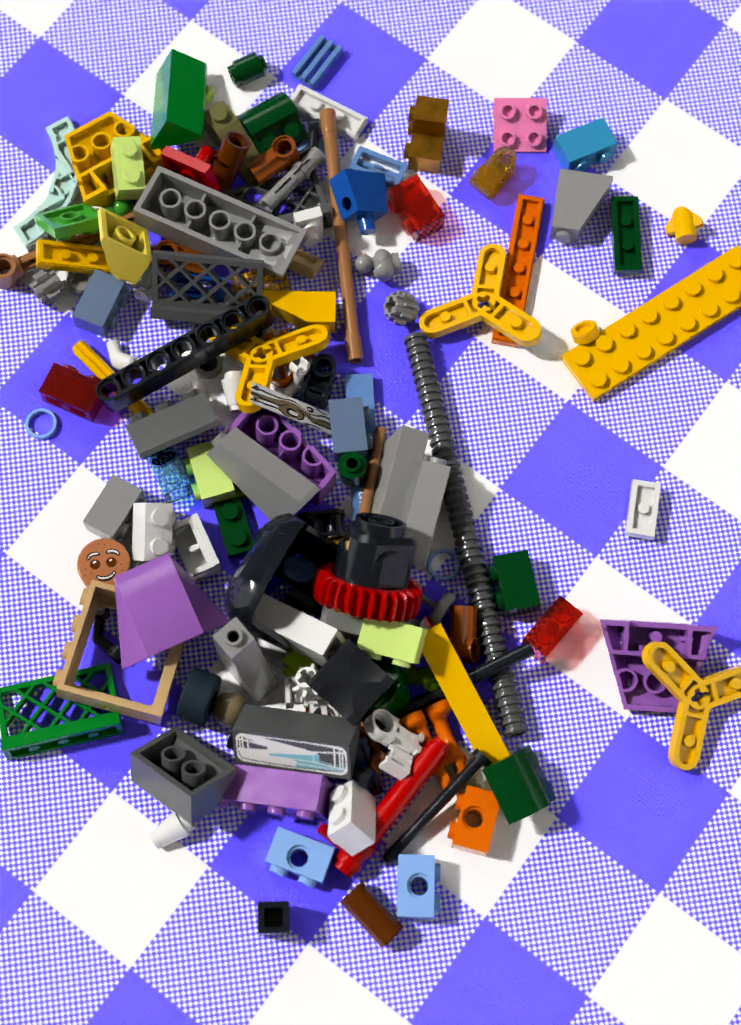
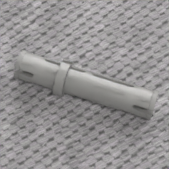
(299, 172)

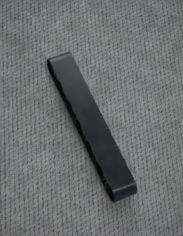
(180, 365)

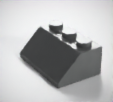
(171, 423)
(181, 774)

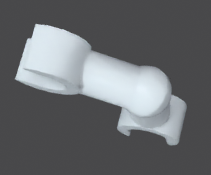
(298, 377)

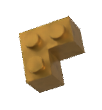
(428, 131)

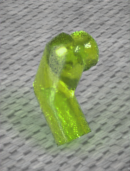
(421, 677)

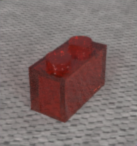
(415, 208)
(71, 391)
(552, 628)

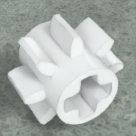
(301, 680)

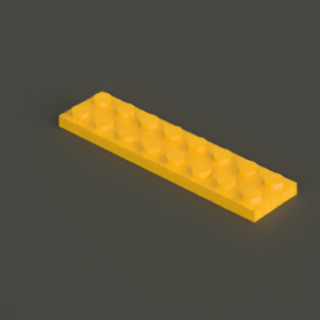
(658, 326)

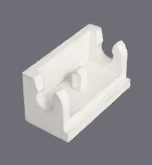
(195, 548)

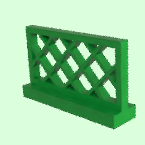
(56, 735)

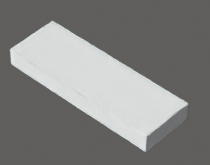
(310, 103)

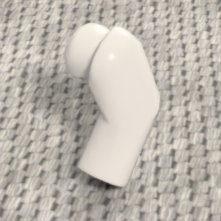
(118, 359)

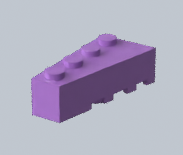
(279, 792)

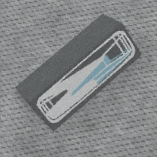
(295, 741)

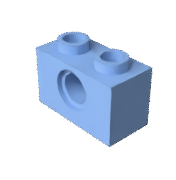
(286, 844)
(412, 868)

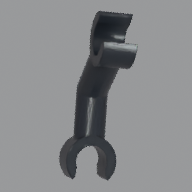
(314, 134)
(100, 641)

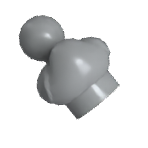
(383, 262)

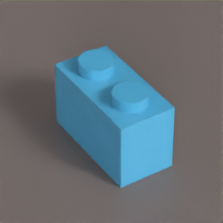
(585, 146)

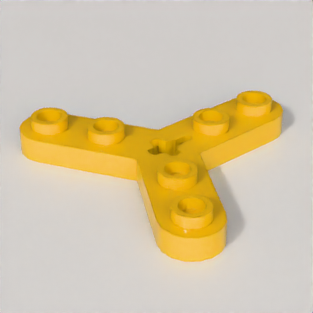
(467, 311)
(277, 352)
(690, 716)

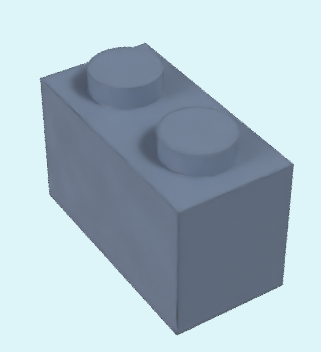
(101, 303)
(348, 427)

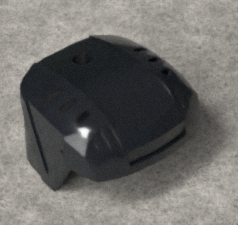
(275, 542)

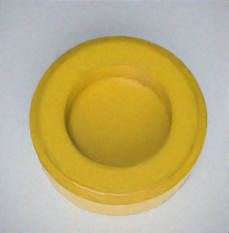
(585, 332)

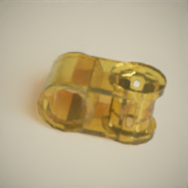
(494, 172)

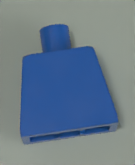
(360, 197)

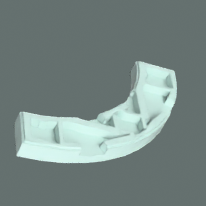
(62, 190)

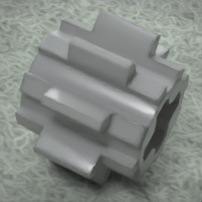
(47, 286)
(401, 307)

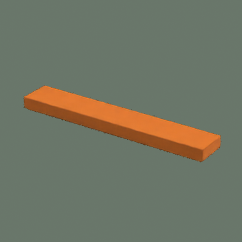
(520, 257)

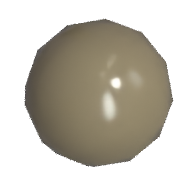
(228, 708)

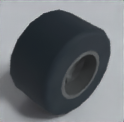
(198, 696)

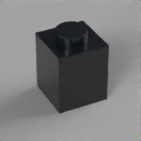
(274, 918)

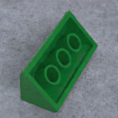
(179, 101)

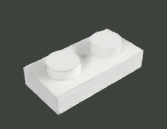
(312, 221)
(642, 509)

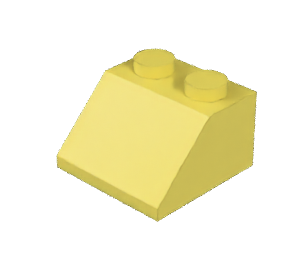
(124, 246)

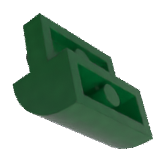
(272, 119)
(519, 784)

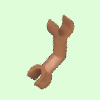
(378, 749)

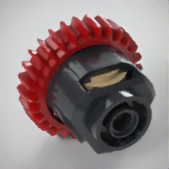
(371, 571)

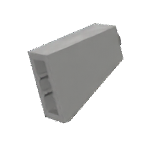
(576, 202)

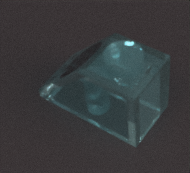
(170, 475)

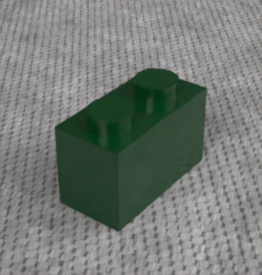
(514, 583)

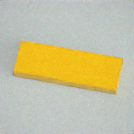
(70, 257)

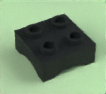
(350, 682)

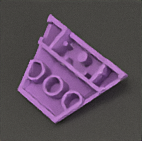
(160, 609)
(625, 644)

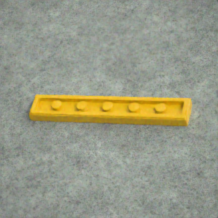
(462, 695)

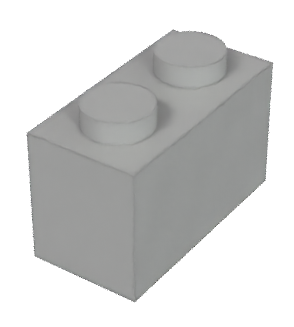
(113, 509)

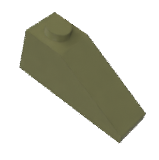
(220, 120)

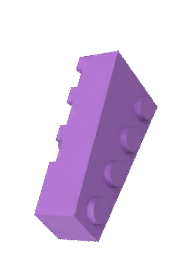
(287, 444)

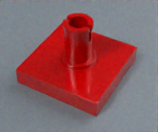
(195, 168)

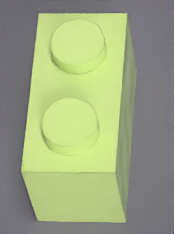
(127, 167)
(211, 482)
(394, 640)

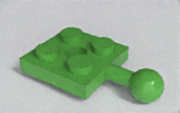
(77, 219)

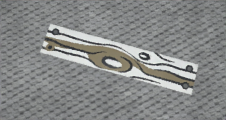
(290, 407)

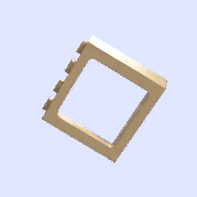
(92, 599)

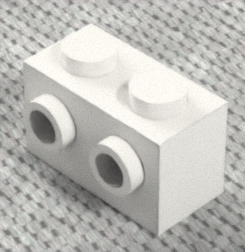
(152, 530)
(352, 817)

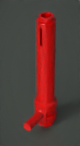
(393, 804)

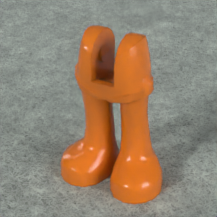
(437, 715)

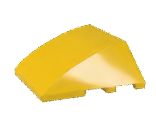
(91, 156)

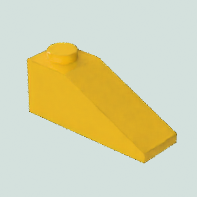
(304, 307)

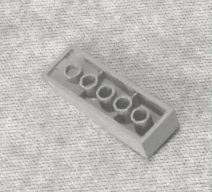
(215, 222)

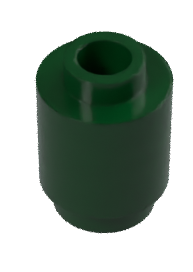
(247, 69)
(355, 476)

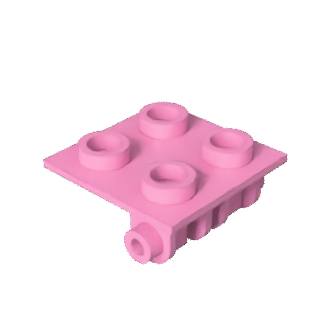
(520, 124)

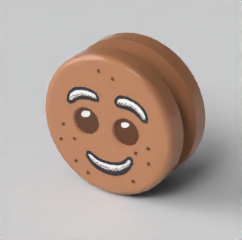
(102, 561)

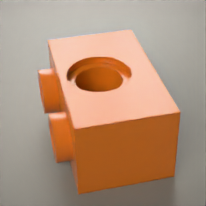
(468, 838)

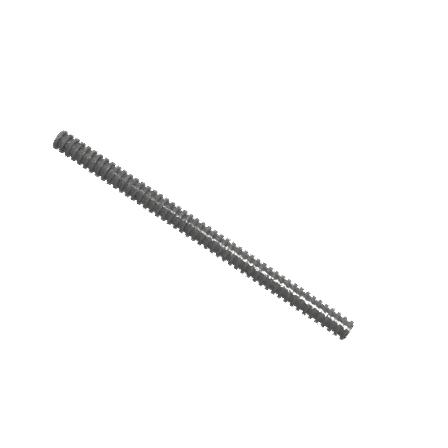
(465, 532)

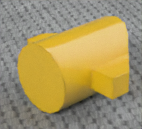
(684, 225)

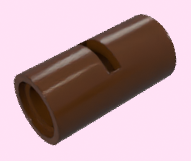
(230, 158)
(371, 914)

